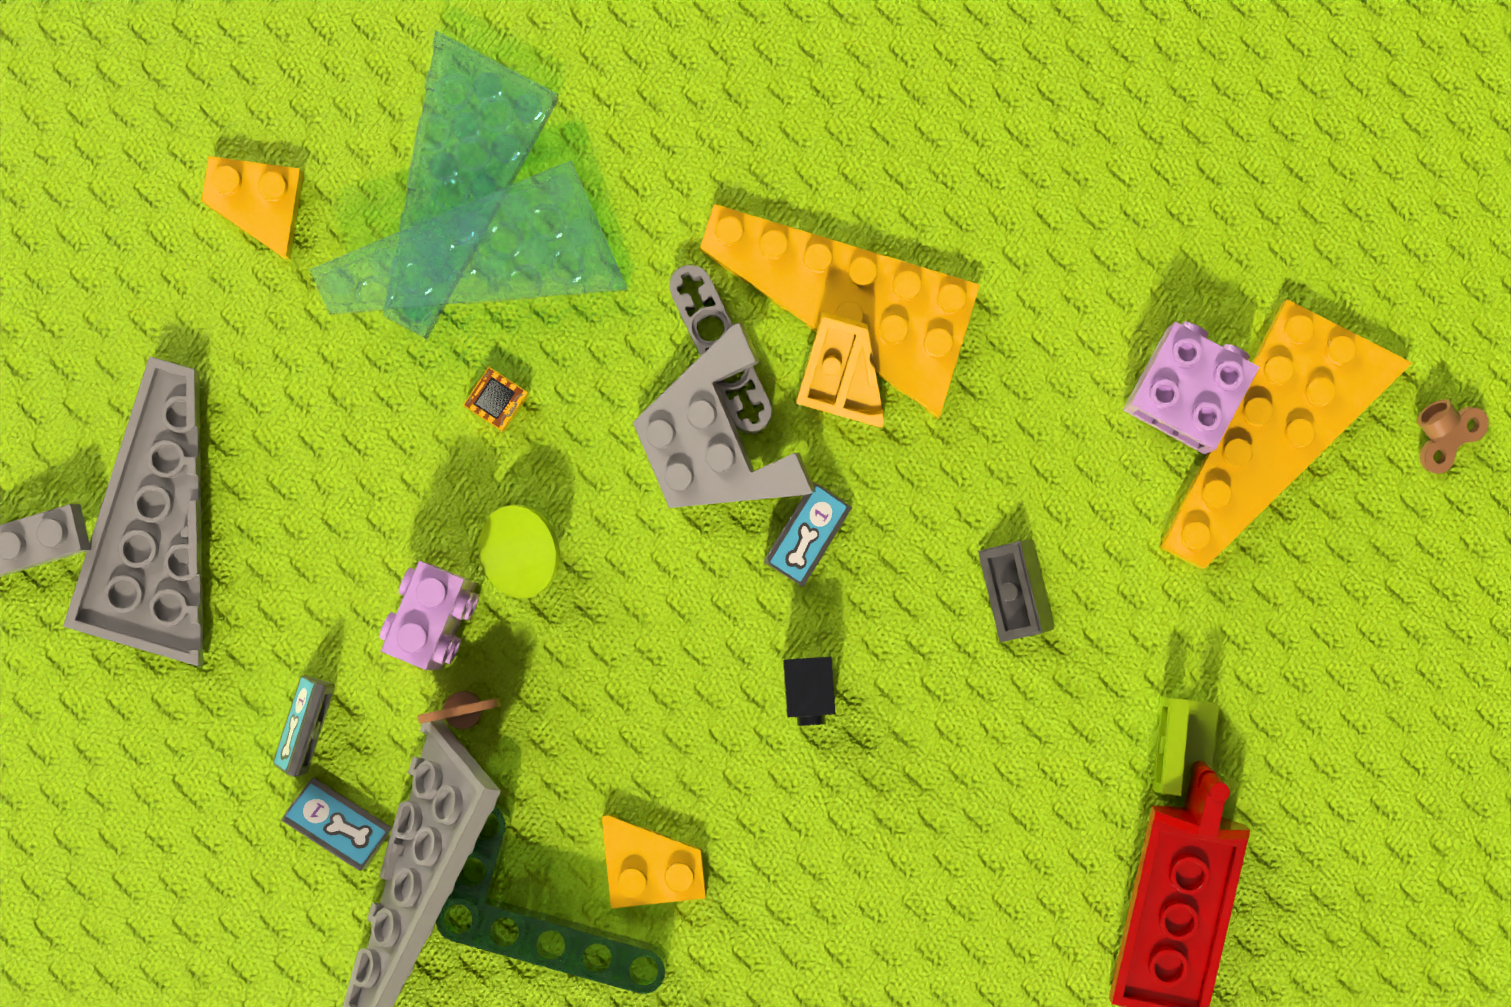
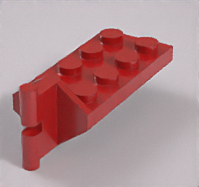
(1181, 900)

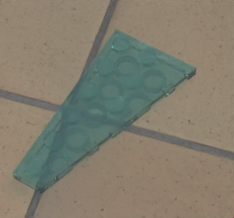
(467, 142)
(500, 247)

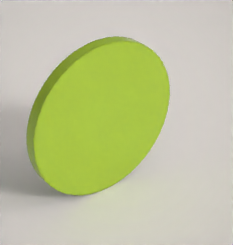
(519, 551)

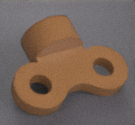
(1447, 432)
(461, 710)

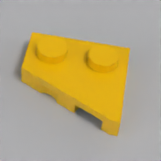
(256, 199)
(842, 372)
(649, 866)

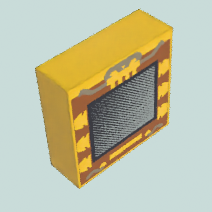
(496, 399)

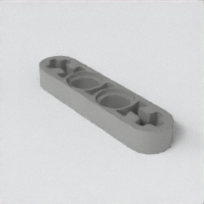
(708, 292)

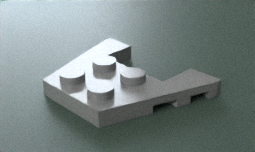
(697, 443)

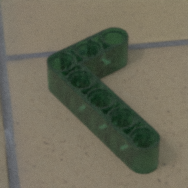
(532, 924)

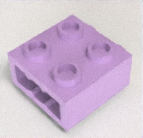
(1191, 387)
(429, 617)

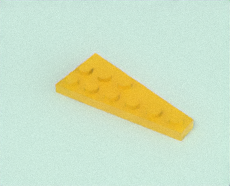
(910, 311)
(1302, 398)

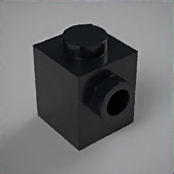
(809, 689)

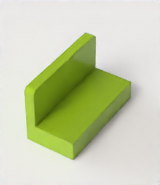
(1184, 736)

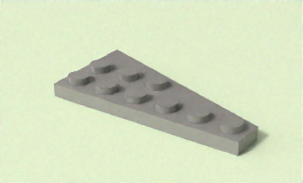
(146, 548)
(421, 863)

